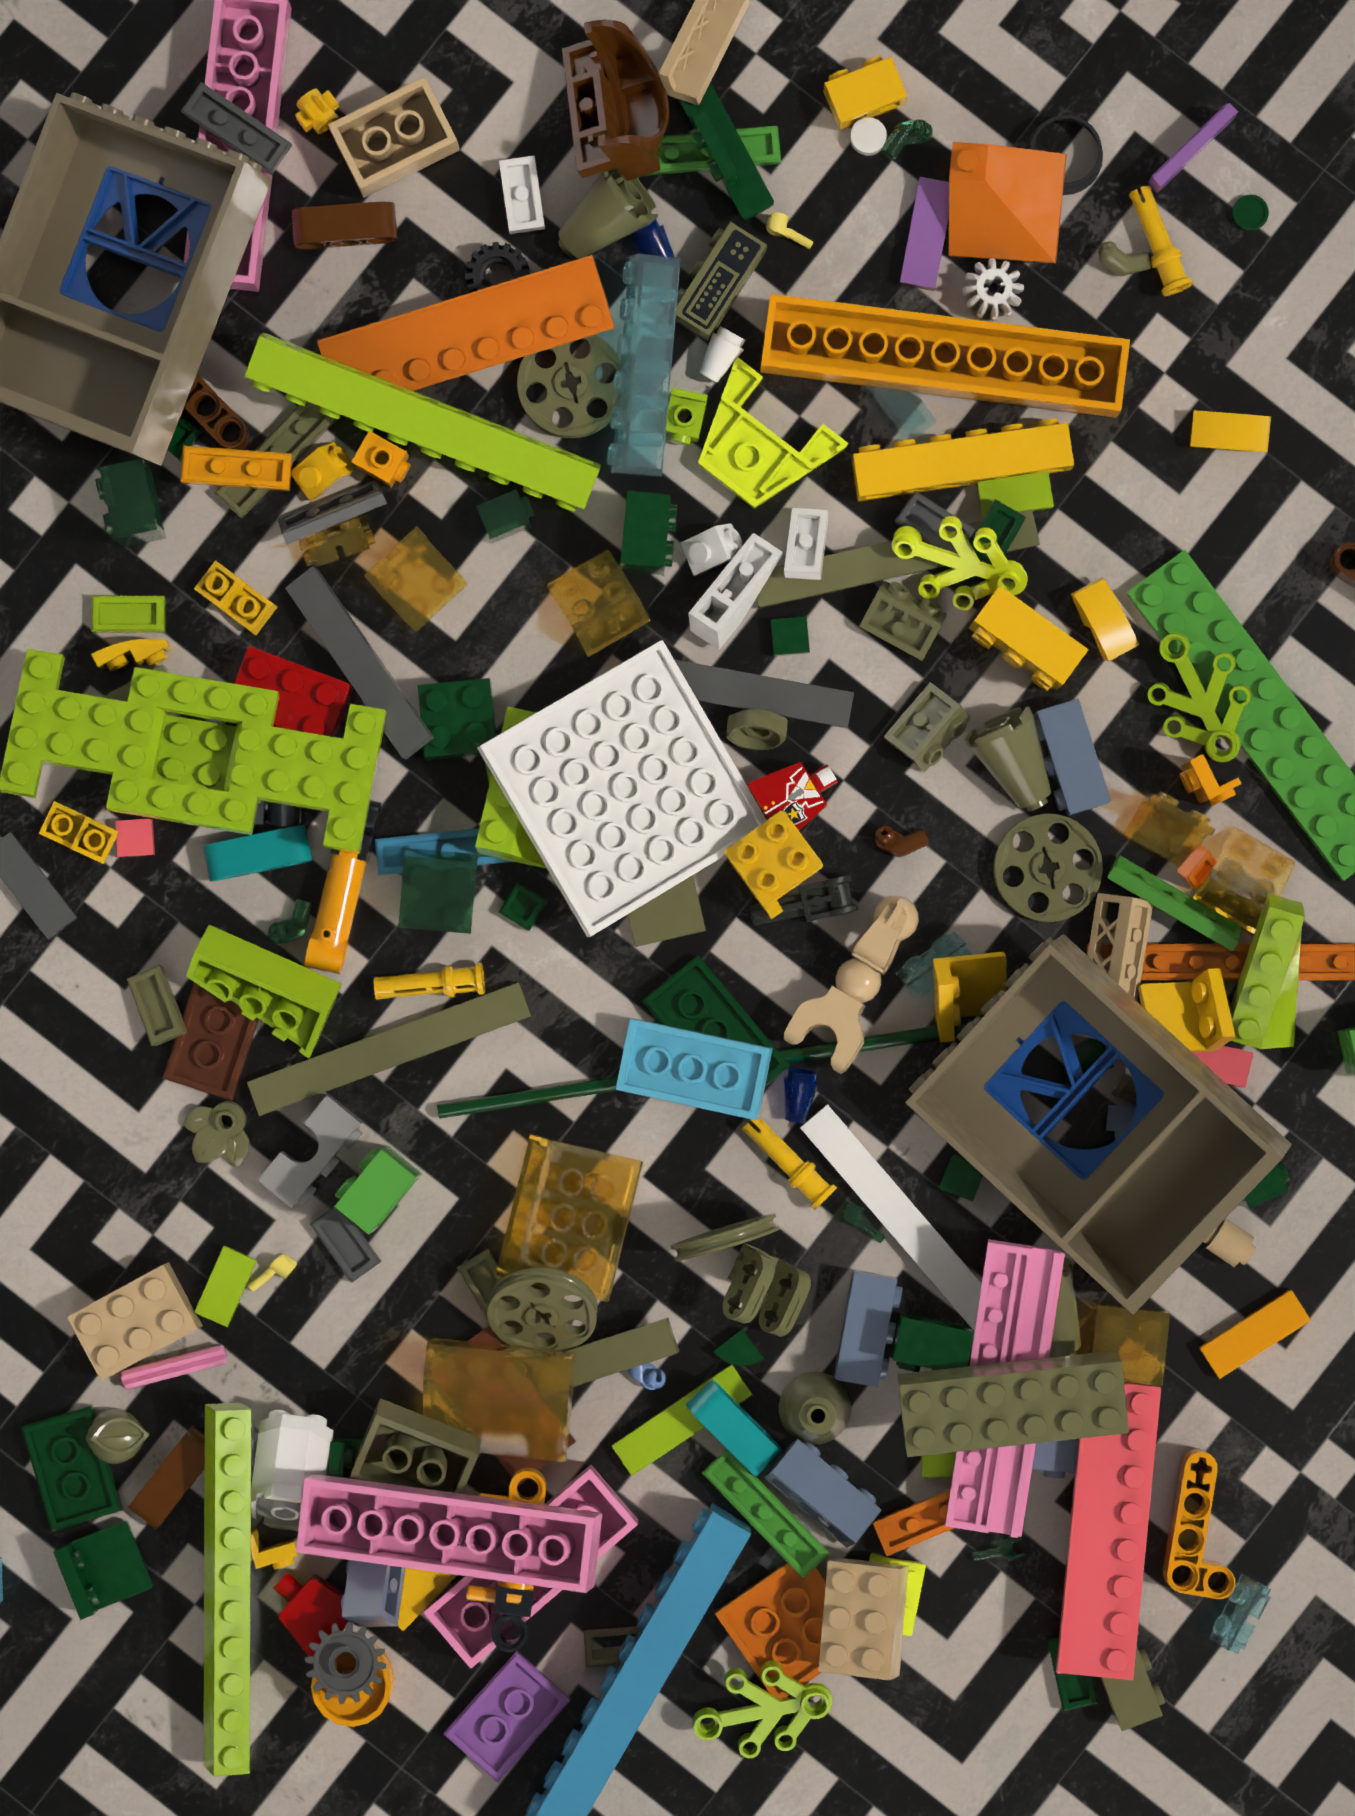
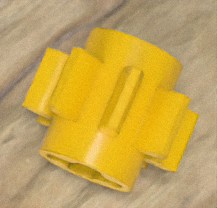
(317, 110)

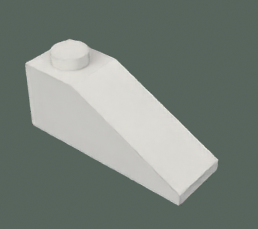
(733, 592)

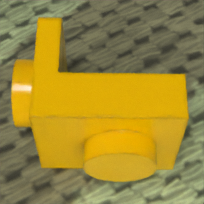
(322, 470)
(278, 1554)

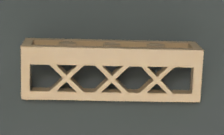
(700, 47)
(1128, 938)

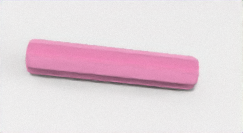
(174, 1367)

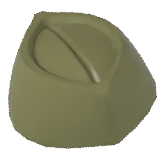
(757, 729)
(116, 1436)

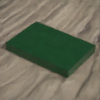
(68, 1474)

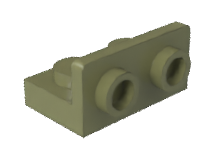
(903, 619)
(928, 727)

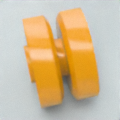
(368, 1707)

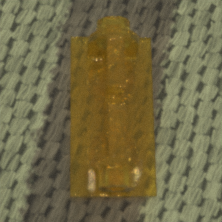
(348, 534)

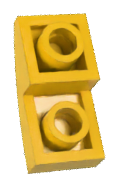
(1230, 431)
(235, 597)
(1105, 618)
(143, 650)
(79, 832)

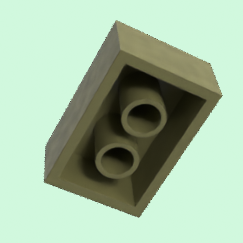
(414, 1451)

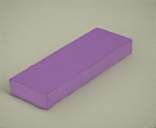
(1192, 147)
(926, 234)

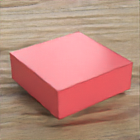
(135, 838)

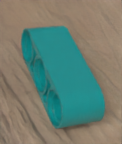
(257, 853)
(734, 1427)

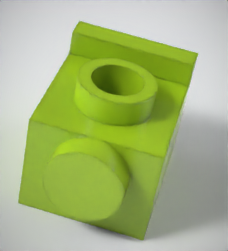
(689, 401)

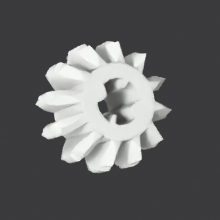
(987, 278)

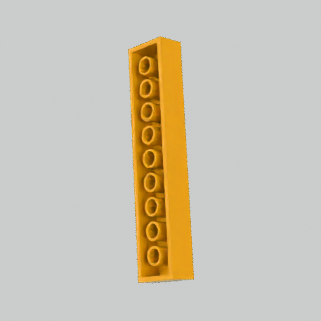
(945, 355)

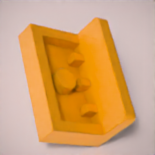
(1200, 779)

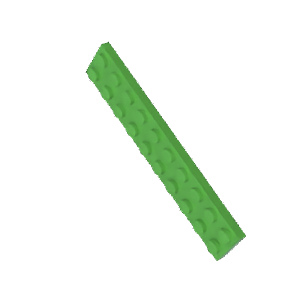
(1274, 724)

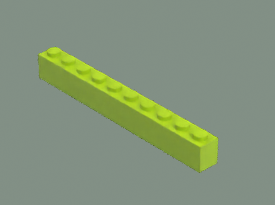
(423, 421)
(227, 1589)

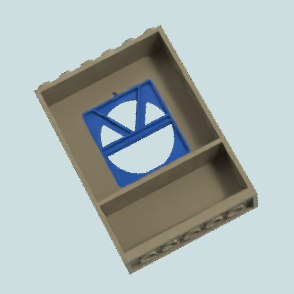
(63, 348)
(1117, 1208)

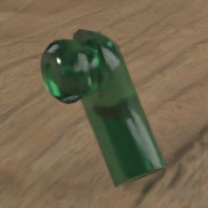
(906, 133)
(293, 927)

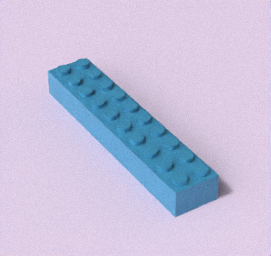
(644, 1665)

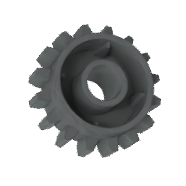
(325, 1663)

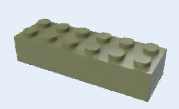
(1013, 1403)

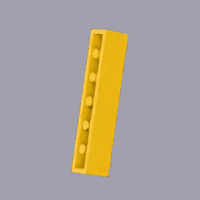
(961, 461)

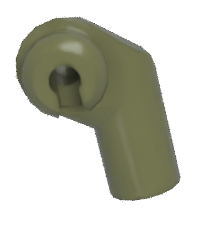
(1119, 262)

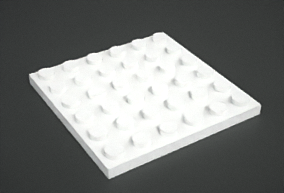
(623, 787)

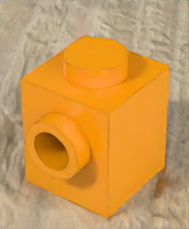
(381, 460)

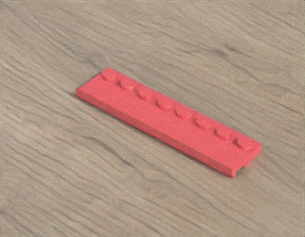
(1109, 1544)

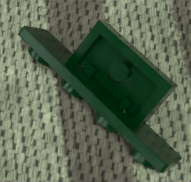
(727, 155)

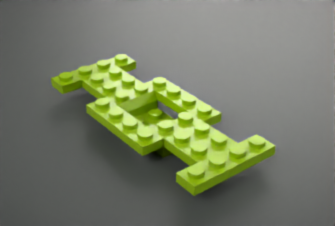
(190, 766)

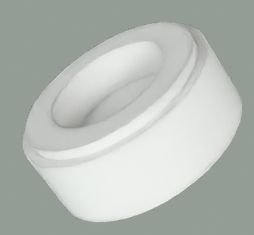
(868, 136)

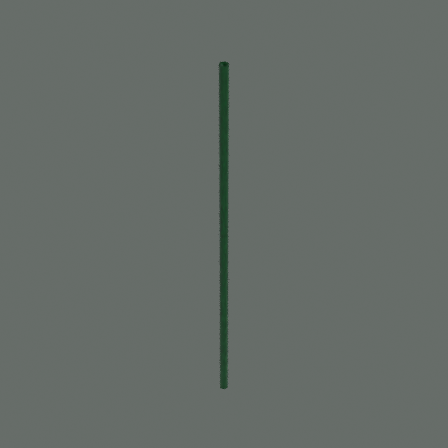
(609, 1084)

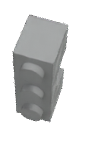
(293, 1179)

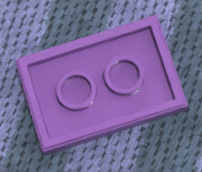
(507, 1716)

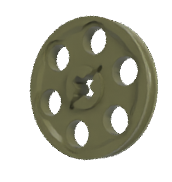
(561, 398)
(1061, 854)
(725, 1237)
(542, 1309)

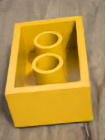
(1027, 640)

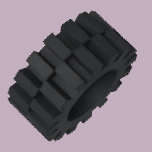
(494, 255)

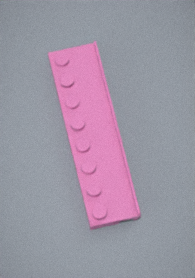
(1011, 1326)

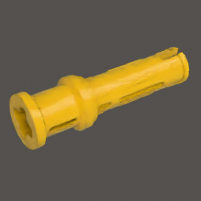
(1165, 256)
(446, 981)
(801, 1174)

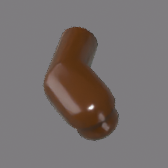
(898, 844)

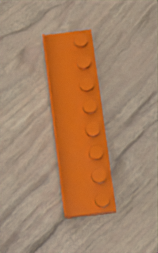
(479, 327)

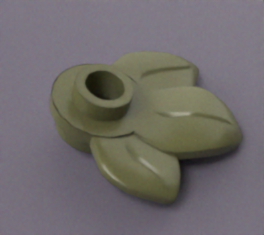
(216, 1138)

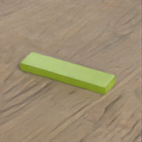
(672, 1425)

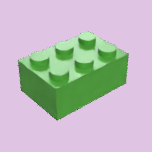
(377, 1189)

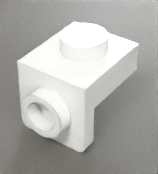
(711, 548)

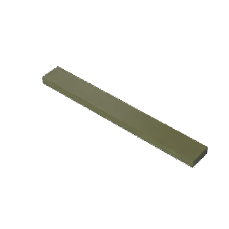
(867, 566)
(389, 1049)

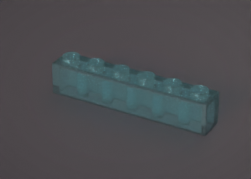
(644, 365)

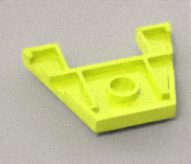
(751, 456)

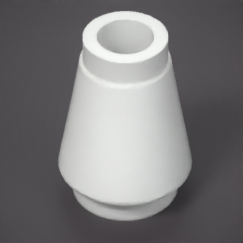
(721, 353)

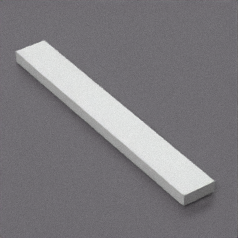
(895, 1212)

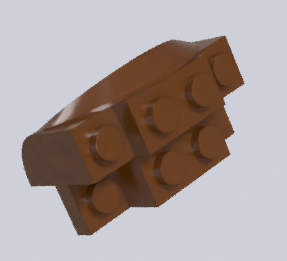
(617, 119)

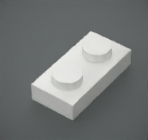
(521, 194)
(806, 543)

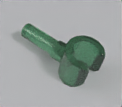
(852, 1214)
(1004, 1550)

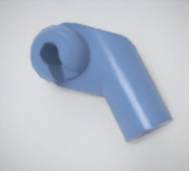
(648, 1376)

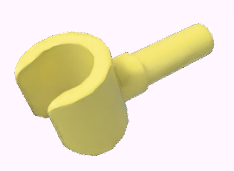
(777, 227)
(282, 1265)

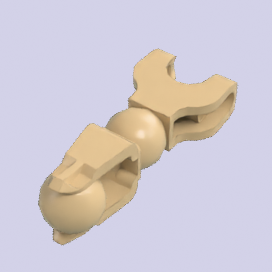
(856, 982)

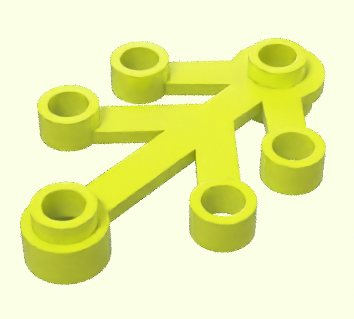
(963, 564)

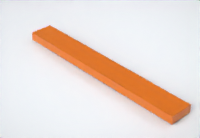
(1188, 961)

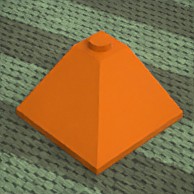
(1005, 202)

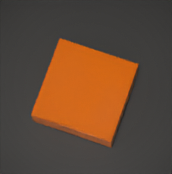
(1196, 866)

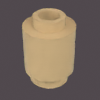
(1230, 1243)

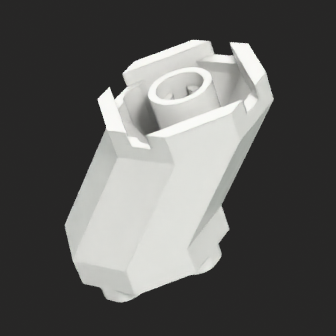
(285, 1455)

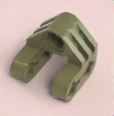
(762, 1273)

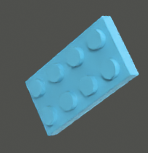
(694, 1069)

